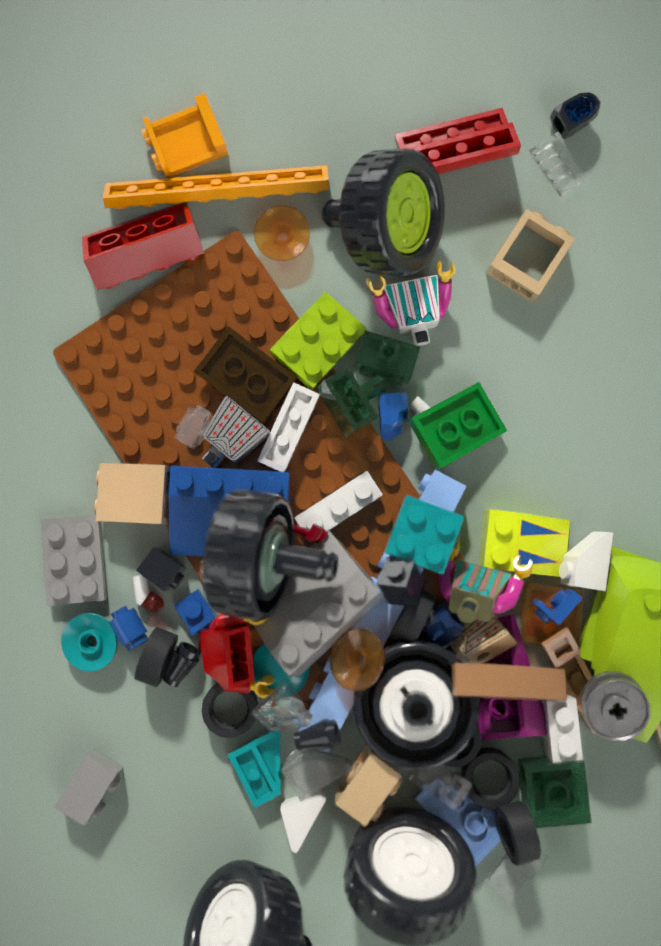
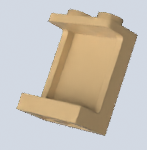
(132, 493)

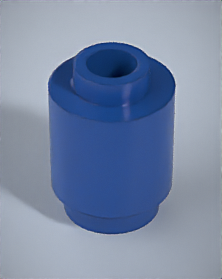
(128, 628)

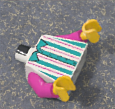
(414, 303)

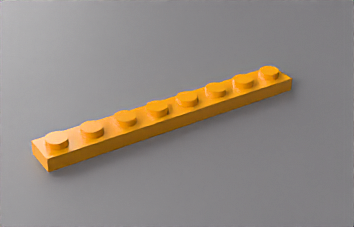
(217, 186)

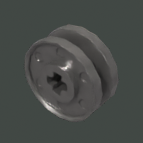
(631, 711)

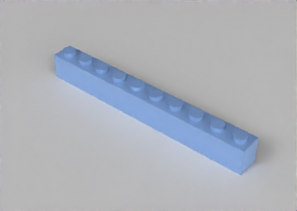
(332, 699)

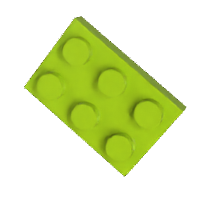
(318, 340)

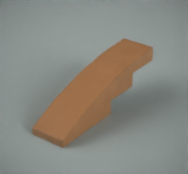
(508, 682)

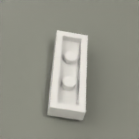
(288, 428)
(341, 503)

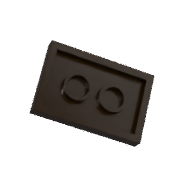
(245, 375)

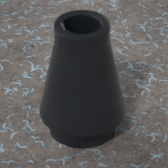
(182, 661)
(320, 735)

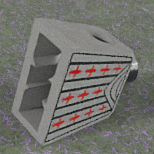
(232, 434)

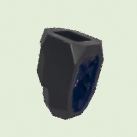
(575, 114)

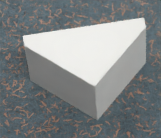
(300, 816)

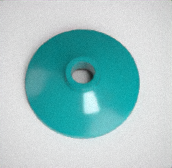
(77, 643)

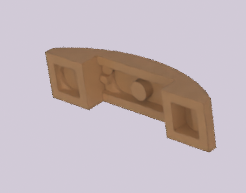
(565, 654)

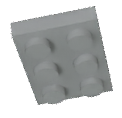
(73, 560)

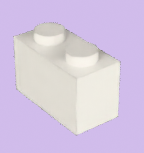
(563, 730)

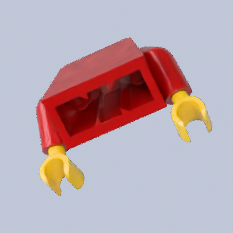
(229, 656)

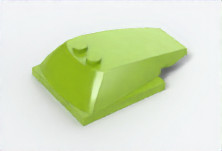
(625, 628)

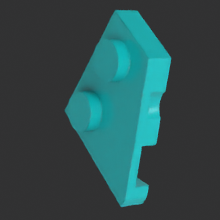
(259, 767)

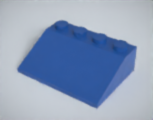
(199, 491)

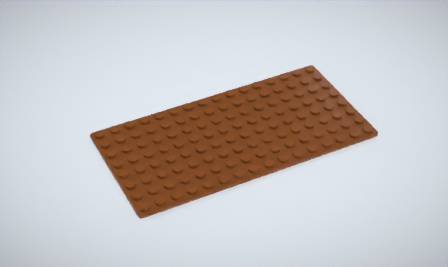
(141, 380)

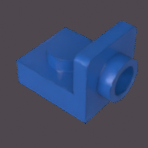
(562, 604)
(196, 612)

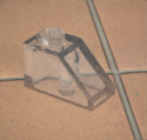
(313, 770)

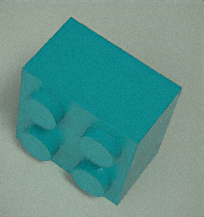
(424, 534)

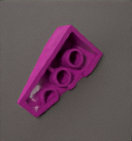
(511, 718)

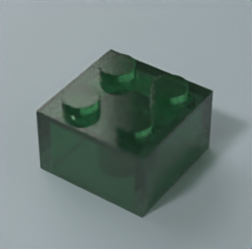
(554, 791)

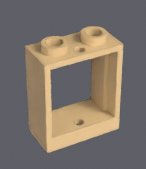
(516, 279)

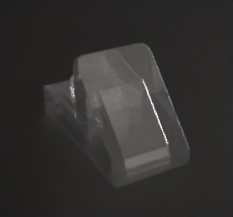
(282, 710)

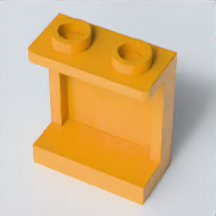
(185, 139)

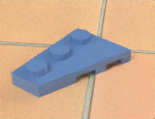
(472, 821)

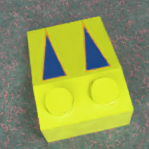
(527, 535)

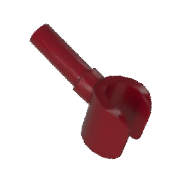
(315, 534)

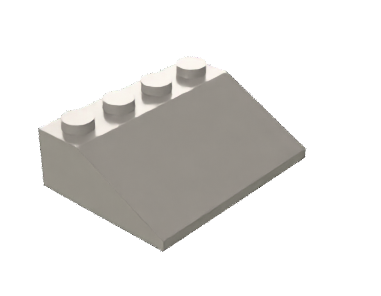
(318, 612)

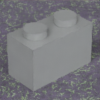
(88, 787)

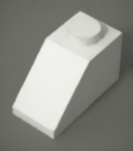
(588, 562)

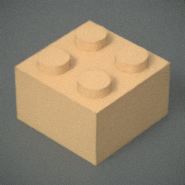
(367, 786)

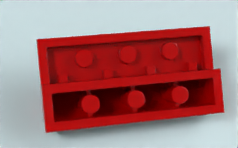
(464, 141)

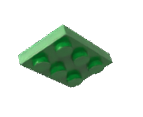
(457, 426)

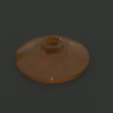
(281, 220)
(347, 655)

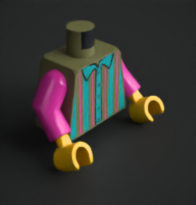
(480, 590)

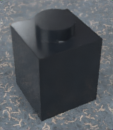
(162, 569)
(400, 582)

